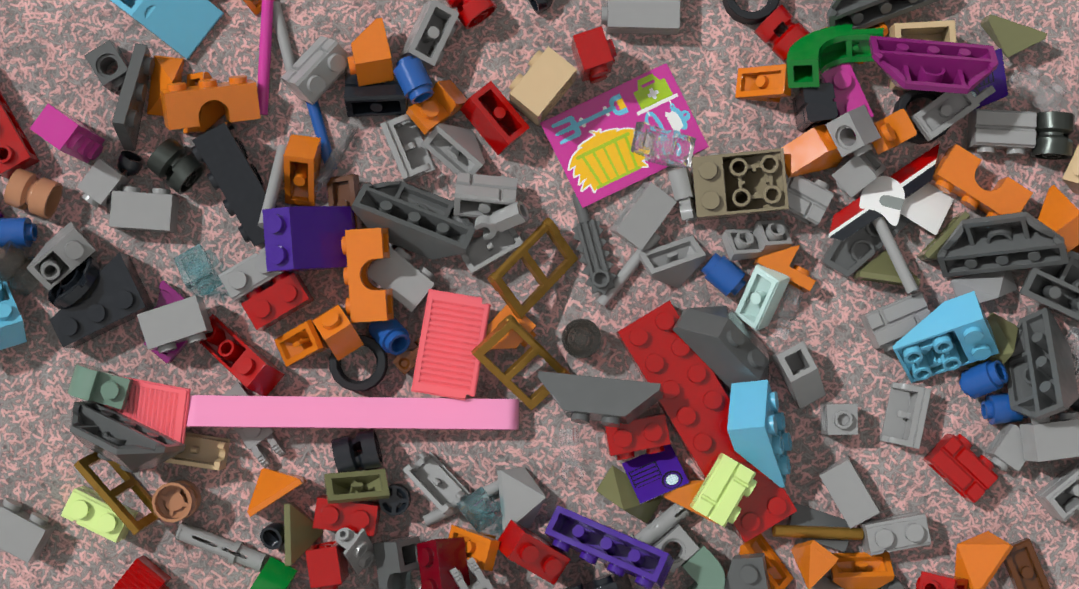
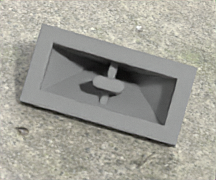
(455, 148)
(673, 261)
(986, 285)
(519, 496)

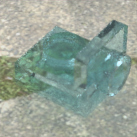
(197, 271)
(480, 509)

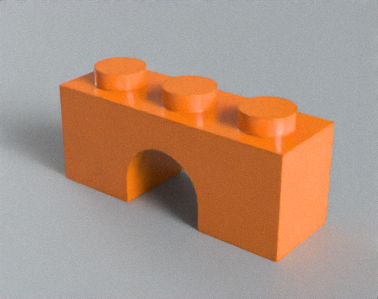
(183, 103)
(957, 175)
(366, 301)

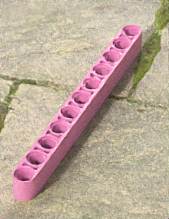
(352, 412)

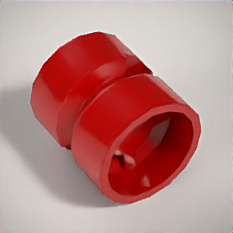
(472, 11)
(781, 44)

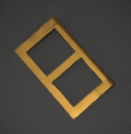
(544, 282)
(505, 377)
(109, 496)

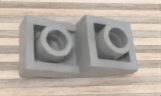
(758, 241)

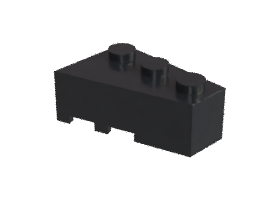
(108, 303)

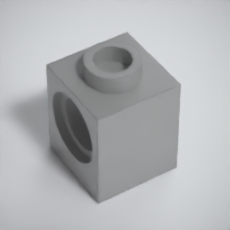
(842, 132)
(858, 173)
(100, 182)
(839, 419)
(1007, 449)
(687, 545)

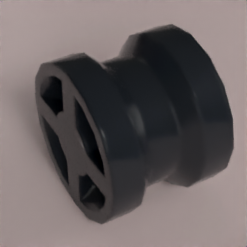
(394, 504)

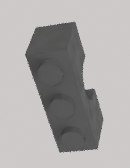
(395, 561)

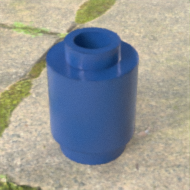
(413, 79)
(18, 230)
(723, 274)
(390, 336)
(983, 378)
(997, 409)

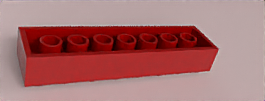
(699, 412)

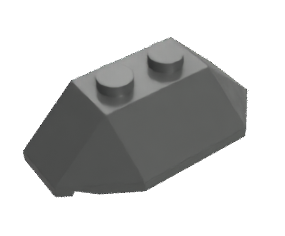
(870, 12)
(414, 219)
(1001, 245)
(1055, 287)
(724, 344)
(1041, 368)
(600, 398)
(120, 437)

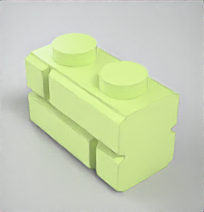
(723, 490)
(94, 514)

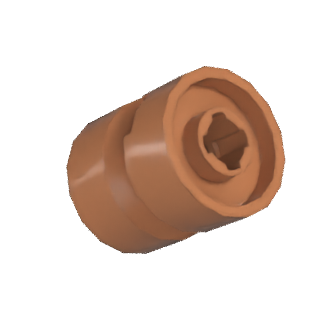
(36, 194)
(176, 500)

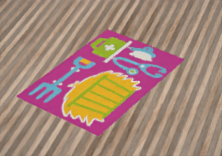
(598, 135)

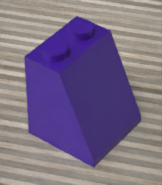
(306, 237)

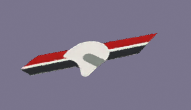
(884, 197)

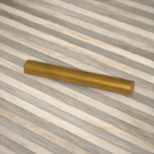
(817, 532)

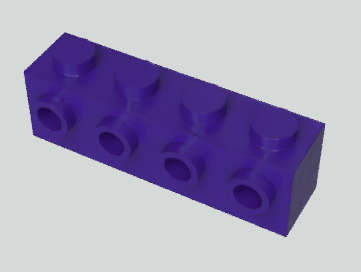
(610, 547)

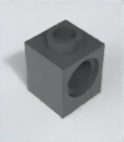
(101, 58)

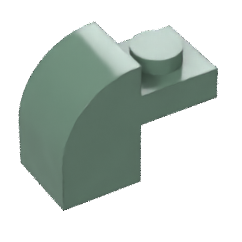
(99, 386)
(704, 570)

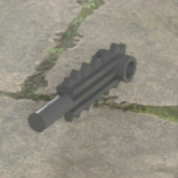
(588, 234)

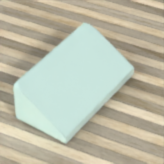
(761, 297)

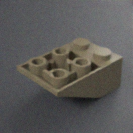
(740, 184)

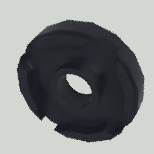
(74, 284)

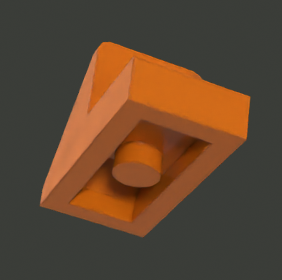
(763, 83)
(438, 108)
(893, 131)
(781, 261)
(480, 546)

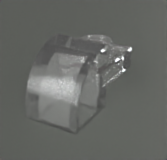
(663, 146)

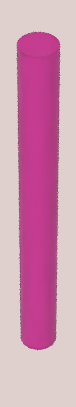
(265, 55)

